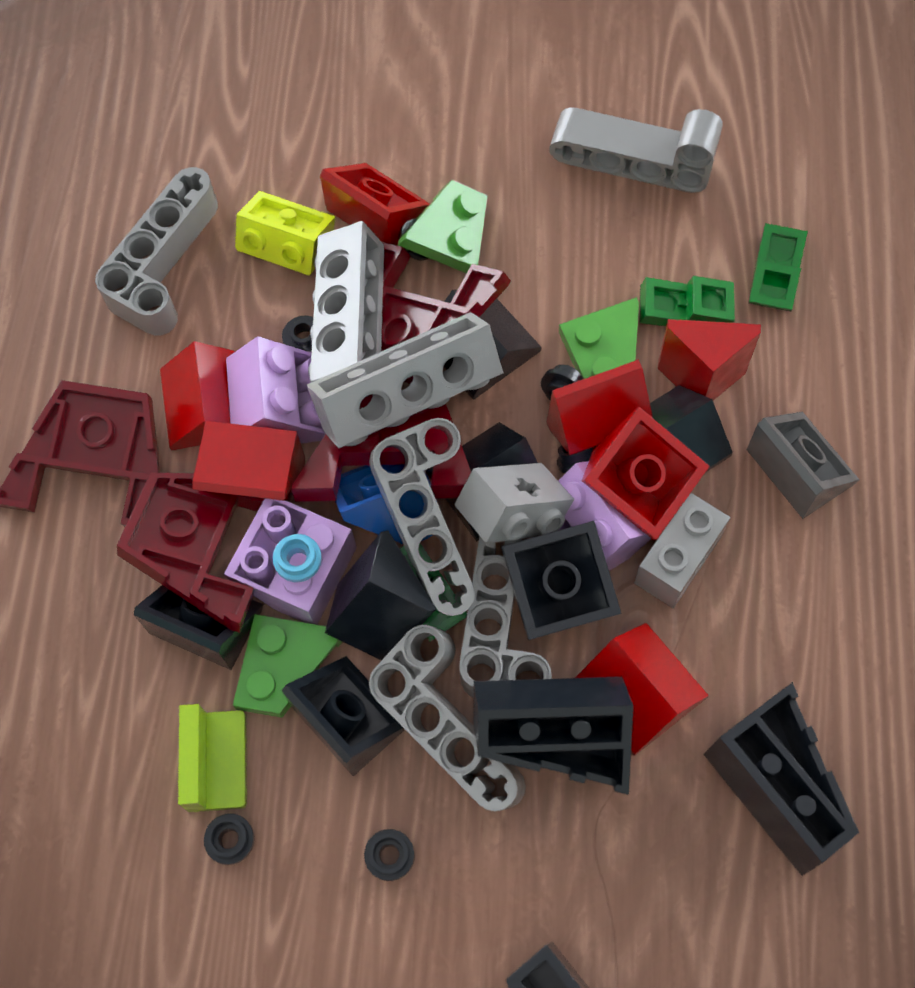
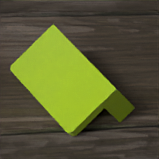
(211, 759)

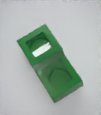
(778, 267)
(696, 301)

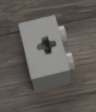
(513, 502)
(681, 550)

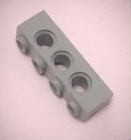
(346, 299)
(382, 374)

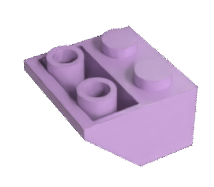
(271, 389)
(616, 533)
(254, 559)

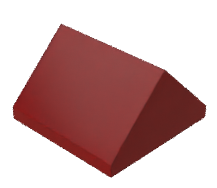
(369, 196)
(707, 354)
(195, 392)
(593, 407)
(248, 460)
(644, 472)
(654, 679)

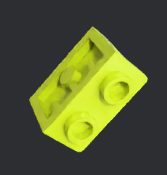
(281, 231)

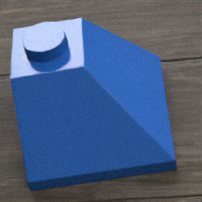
(363, 503)

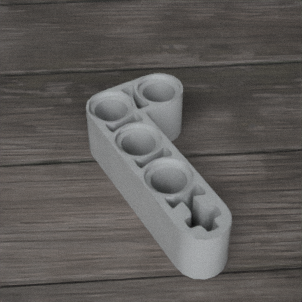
(639, 149)
(190, 206)
(430, 520)
(497, 606)
(452, 724)

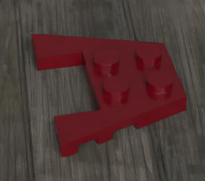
(412, 314)
(87, 433)
(323, 470)
(176, 541)

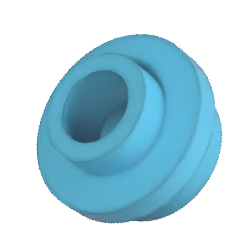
(292, 545)

